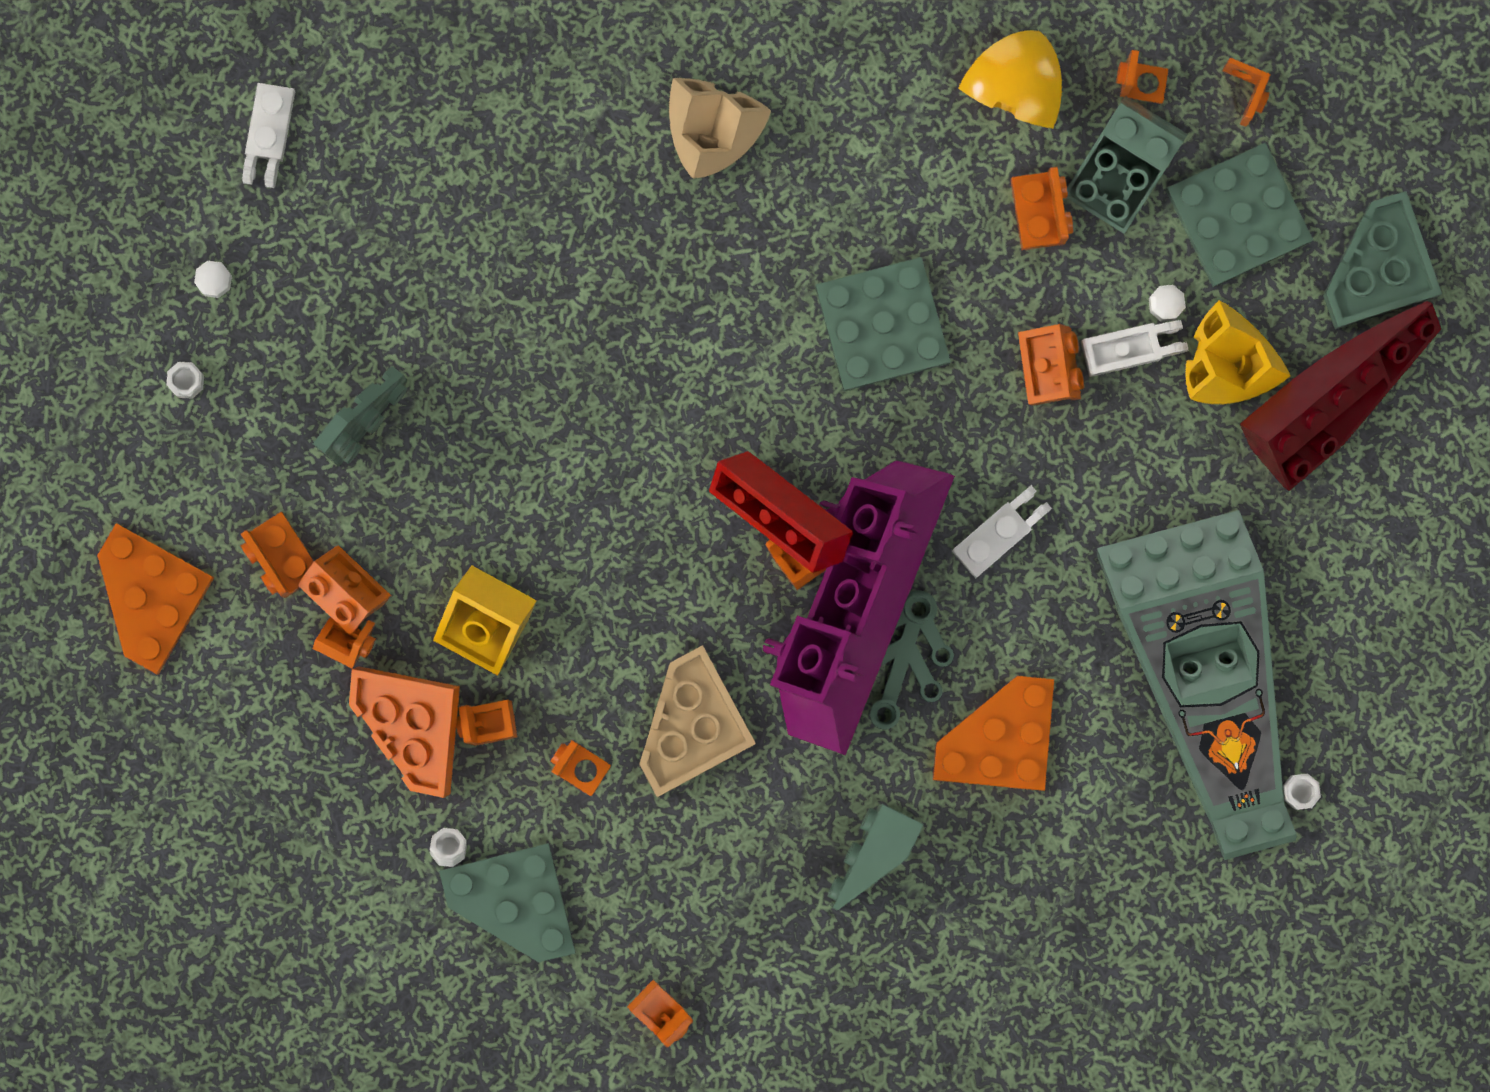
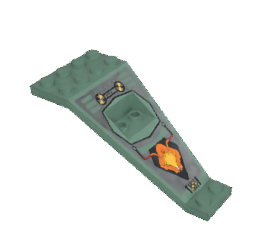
(1189, 604)

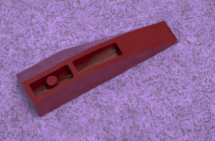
(1335, 395)

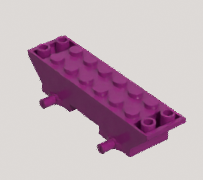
(838, 649)

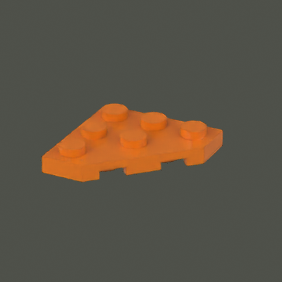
(149, 595)
(411, 724)
(1002, 739)

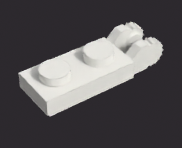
(268, 131)
(1130, 347)
(998, 534)

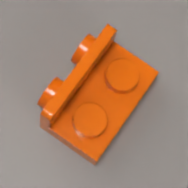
(1041, 209)
(1050, 364)
(278, 553)
(343, 589)

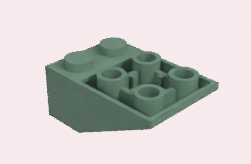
(1125, 164)
(886, 845)

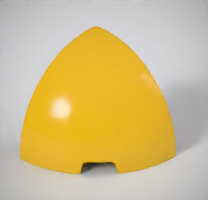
(1019, 77)
(1231, 360)

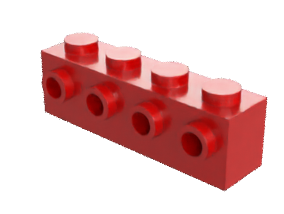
(780, 511)

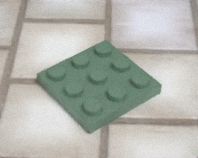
(1239, 215)
(882, 324)

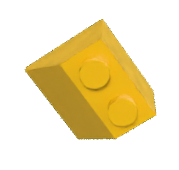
(484, 619)

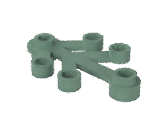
(906, 653)

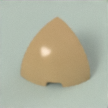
(712, 126)

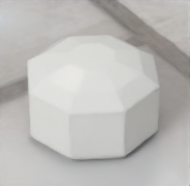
(213, 279)
(1167, 303)
(185, 380)
(1301, 791)
(448, 847)

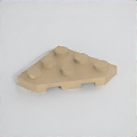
(692, 725)

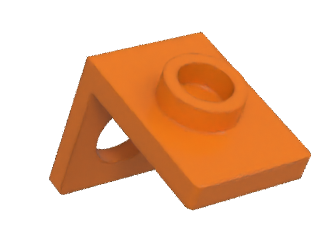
(1129, 73)
(1255, 76)
(566, 760)

